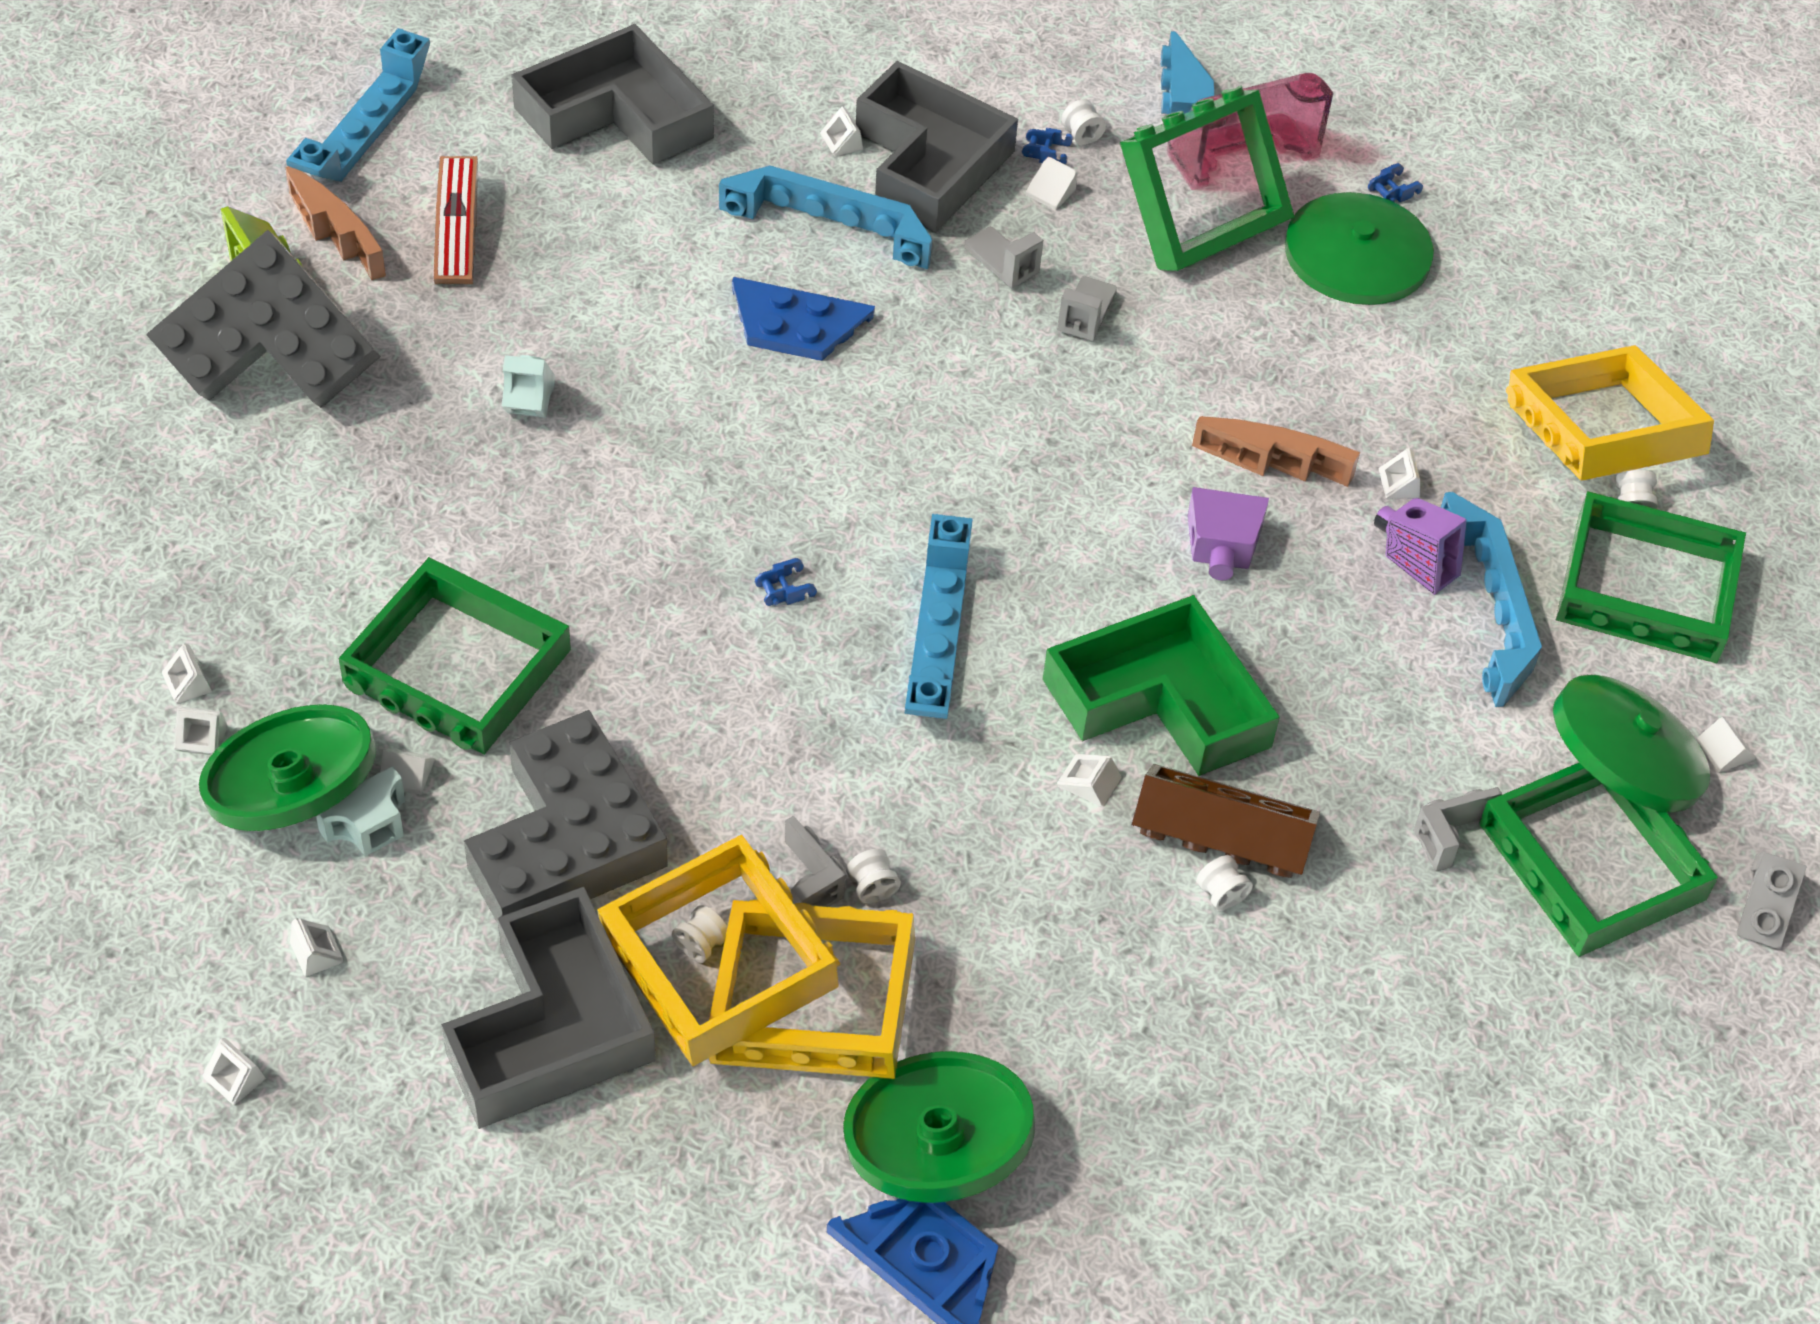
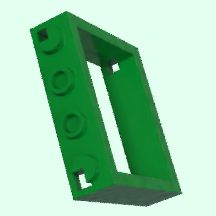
(1151, 194)
(480, 602)
(1642, 622)
(1551, 889)

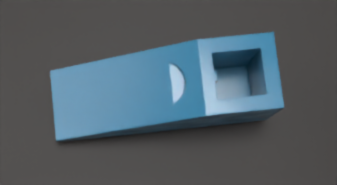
(1184, 77)

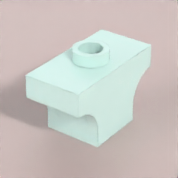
(527, 385)
(368, 814)

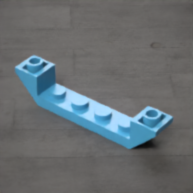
(402, 67)
(746, 192)
(939, 617)
(1522, 644)

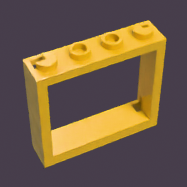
(1681, 435)
(684, 886)
(818, 1049)

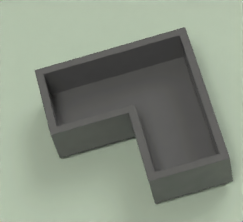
(616, 82)
(939, 139)
(257, 307)
(585, 824)
(565, 1029)

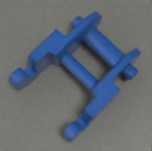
(1046, 138)
(1398, 193)
(788, 593)

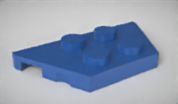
(796, 319)
(924, 1255)

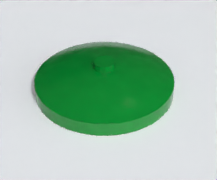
(1359, 248)
(1631, 743)
(287, 767)
(939, 1127)

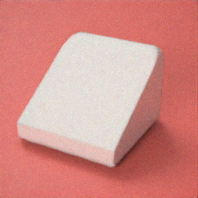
(1053, 183)
(1091, 778)

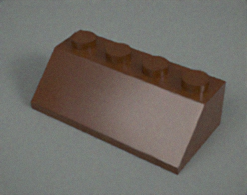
(1225, 819)

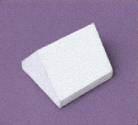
(842, 134)
(1401, 477)
(185, 676)
(199, 730)
(1724, 746)
(411, 766)
(314, 946)
(232, 1072)

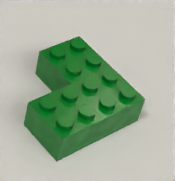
(1166, 666)

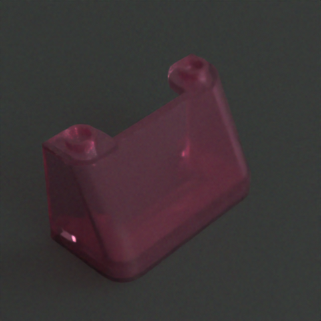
(1296, 116)

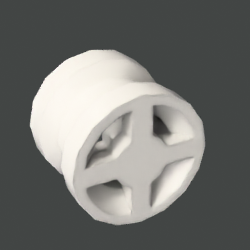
(1083, 122)
(1637, 487)
(873, 876)
(1224, 882)
(700, 933)

